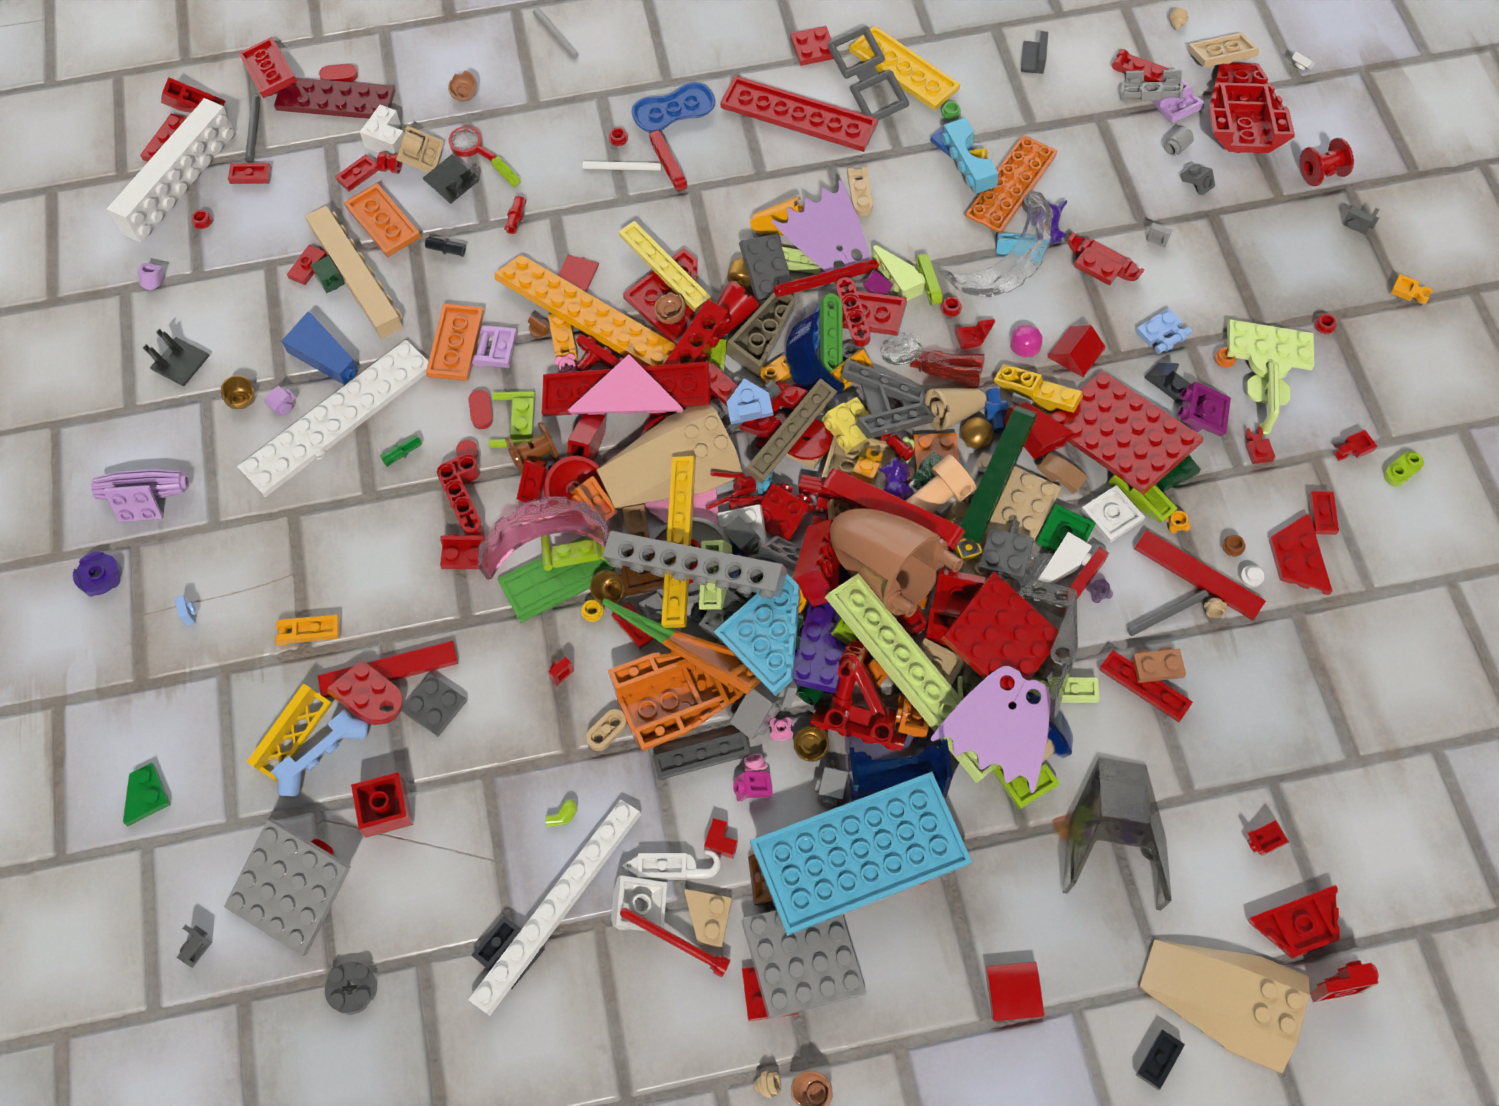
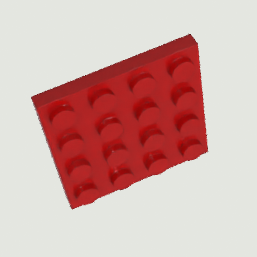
(1000, 631)

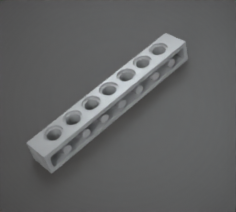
(621, 543)

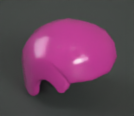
(1026, 341)

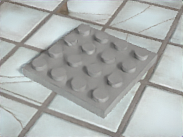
(287, 887)
(802, 968)

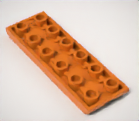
(1015, 179)

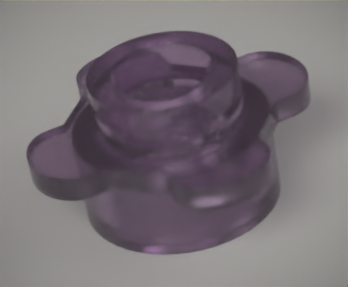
(1103, 585)

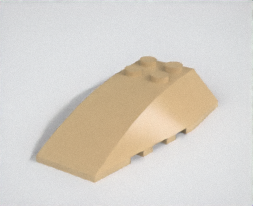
(644, 467)
(1232, 997)

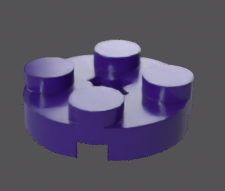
(99, 585)

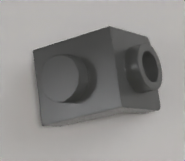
(1200, 176)
(1360, 220)

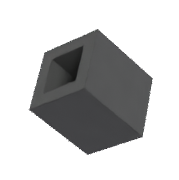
(742, 535)

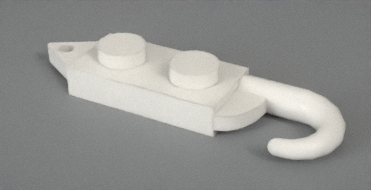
(670, 866)

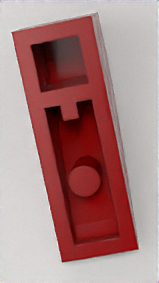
(184, 96)

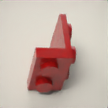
(784, 510)

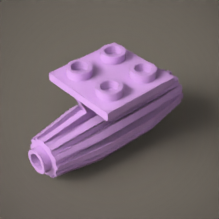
(135, 491)

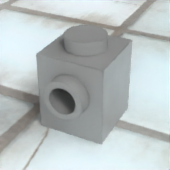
(831, 787)

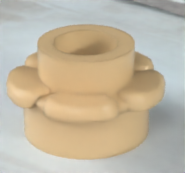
(1215, 608)

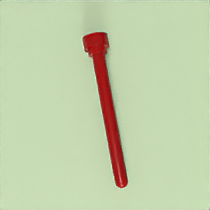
(717, 964)

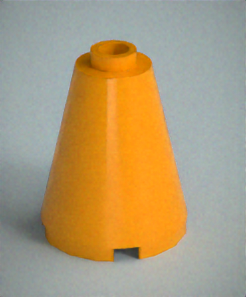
(763, 219)

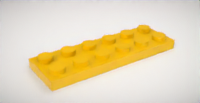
(911, 71)

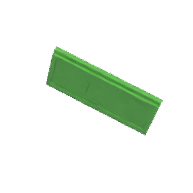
(537, 590)

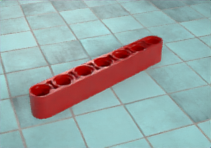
(870, 497)

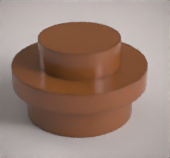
(1233, 545)

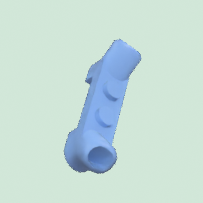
(289, 772)

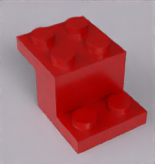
(951, 597)

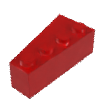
(817, 564)

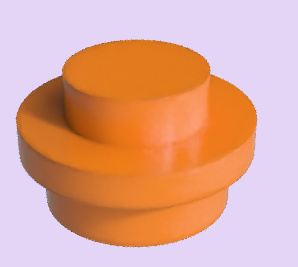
(1222, 359)

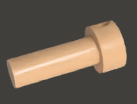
(949, 482)

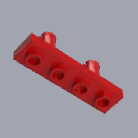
(595, 354)

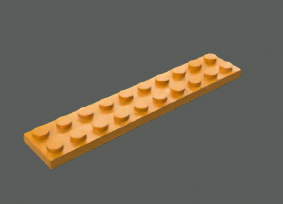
(585, 312)

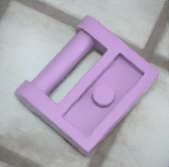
(501, 347)

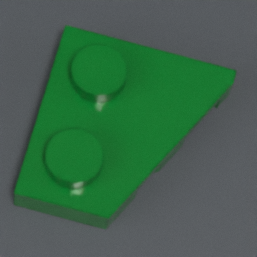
(144, 794)

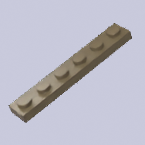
(791, 431)

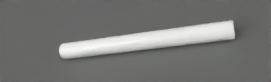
(622, 165)

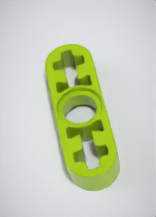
(931, 284)

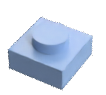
(186, 610)

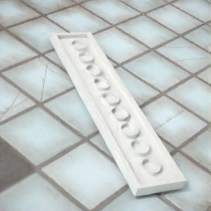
(334, 418)

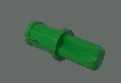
(401, 450)

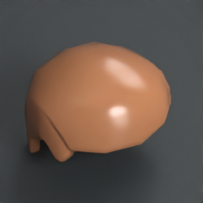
(463, 86)
(670, 308)
(811, 1089)

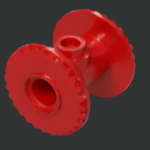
(1337, 160)

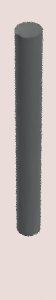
(252, 130)
(1168, 612)

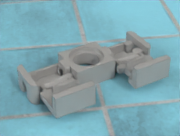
(1152, 90)

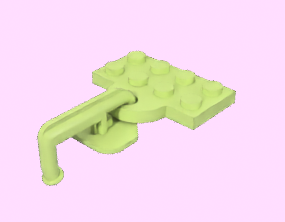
(1271, 356)

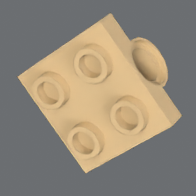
(419, 150)

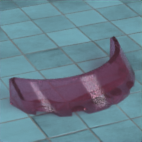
(535, 520)

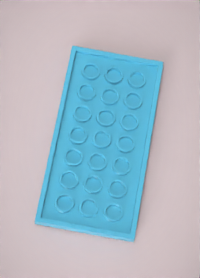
(859, 853)

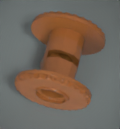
(534, 450)

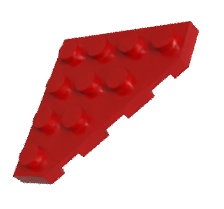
(649, 289)

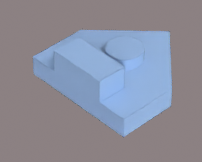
(749, 403)

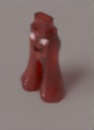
(957, 367)

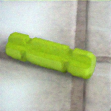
(506, 171)

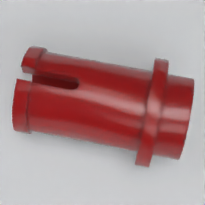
(900, 447)

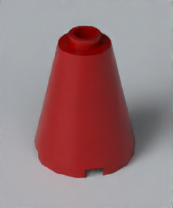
(738, 304)

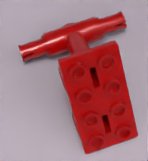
(849, 720)

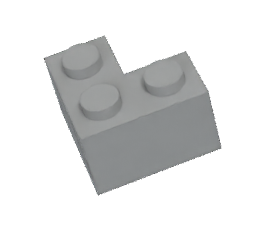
(756, 711)

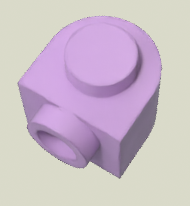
(150, 276)
(280, 401)

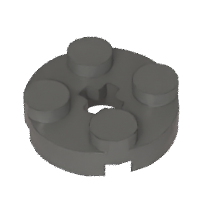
(360, 997)

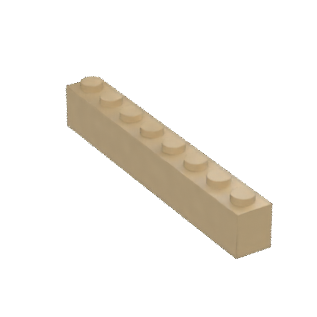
(354, 272)

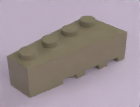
(758, 336)

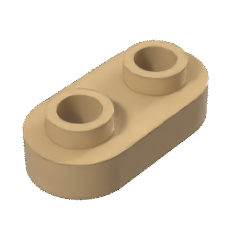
(605, 730)

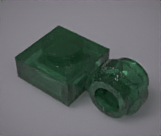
(925, 473)

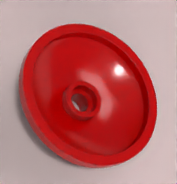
(569, 473)

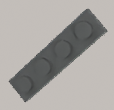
(701, 755)

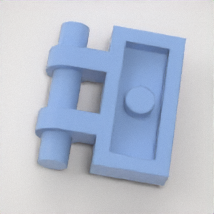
(1159, 327)

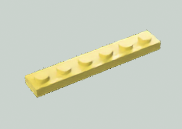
(664, 266)

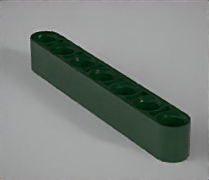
(997, 474)

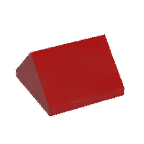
(1078, 349)

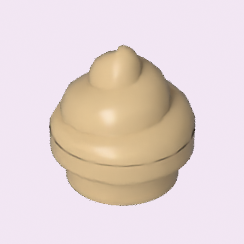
(1178, 17)
(768, 1084)

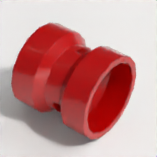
(388, 163)

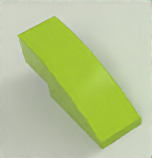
(1152, 503)

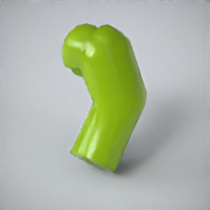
(564, 816)

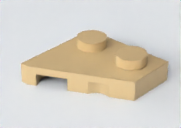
(709, 917)

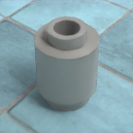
(1179, 141)

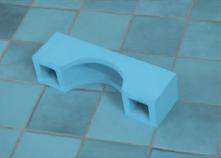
(978, 172)

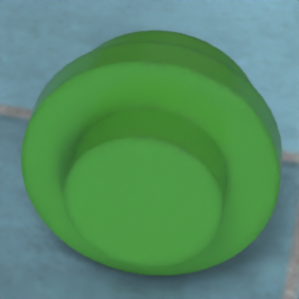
(951, 110)

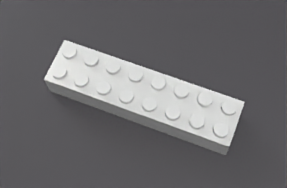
(171, 170)

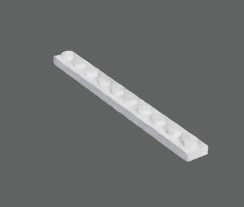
(554, 908)

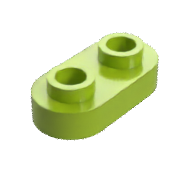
(1405, 467)

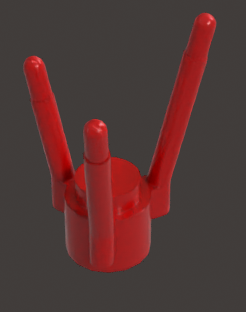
(741, 486)

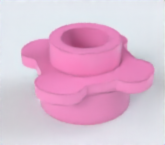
(560, 361)
(785, 734)
(754, 763)

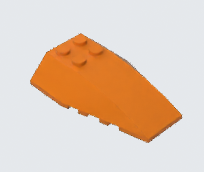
(667, 697)

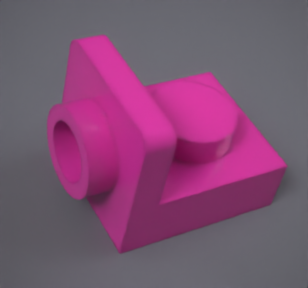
(752, 785)

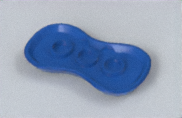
(686, 102)

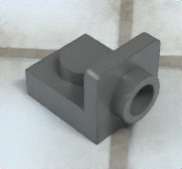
(195, 947)

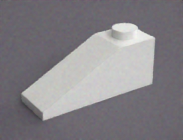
(1066, 559)

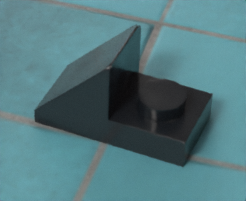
(1167, 380)

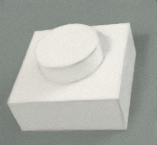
(1302, 62)

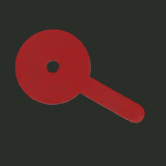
(817, 446)

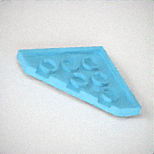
(765, 636)

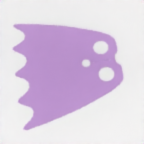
(824, 227)
(997, 733)

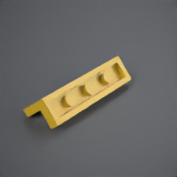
(285, 725)

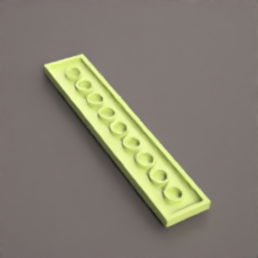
(901, 660)

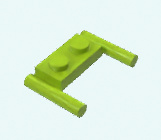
(521, 419)
(570, 553)

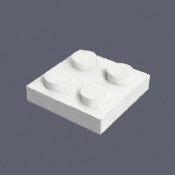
(1113, 514)

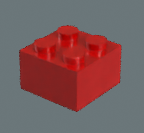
(381, 804)

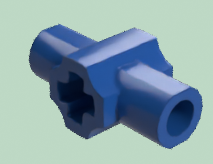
(995, 409)

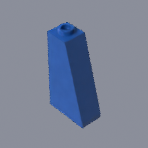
(317, 348)

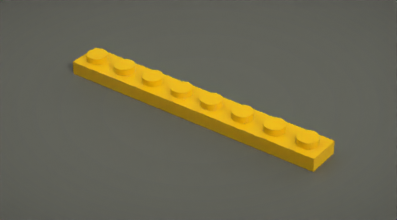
(680, 532)

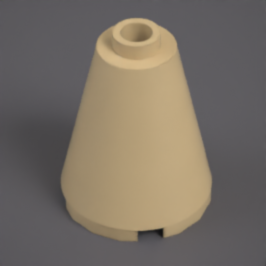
(953, 405)

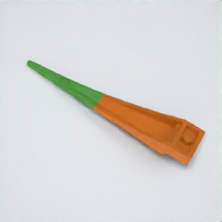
(708, 656)

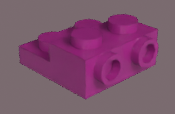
(1204, 409)

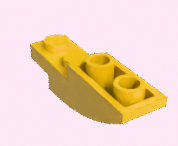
(1033, 387)

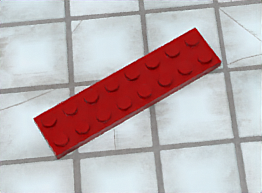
(799, 113)
(686, 383)

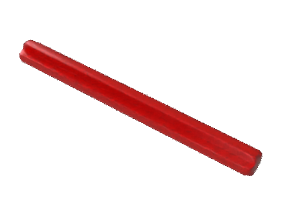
(825, 278)

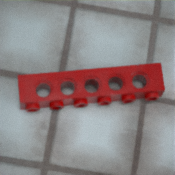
(708, 315)

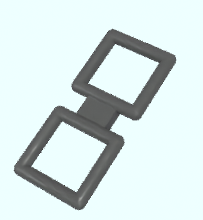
(868, 73)

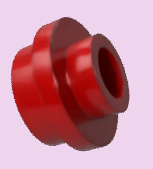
(618, 136)
(201, 219)
(951, 302)
(1325, 324)

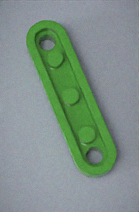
(831, 332)

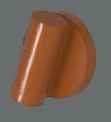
(538, 327)

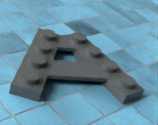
(876, 388)

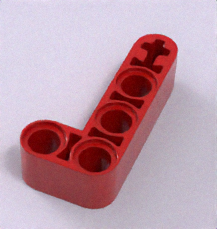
(455, 483)

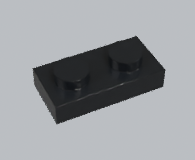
(1160, 1059)

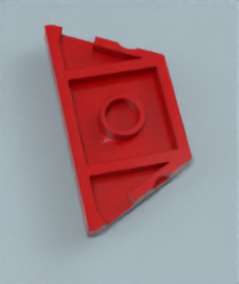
(1299, 556)
(1301, 924)

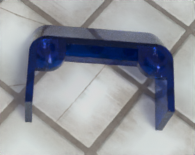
(872, 776)

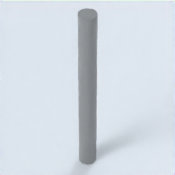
(555, 33)

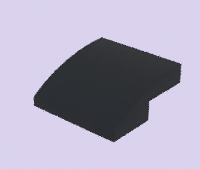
(496, 944)

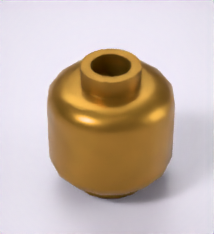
(738, 273)

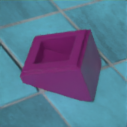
(877, 284)

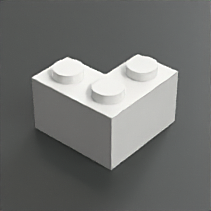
(383, 131)

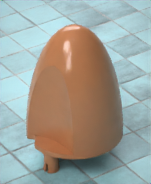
(891, 556)

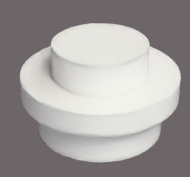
(1252, 576)

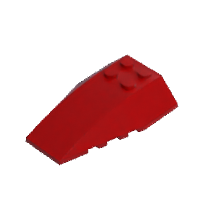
(1247, 112)

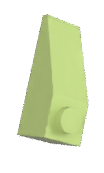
(902, 275)
(710, 596)

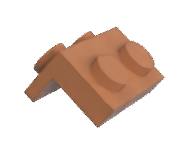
(1158, 665)

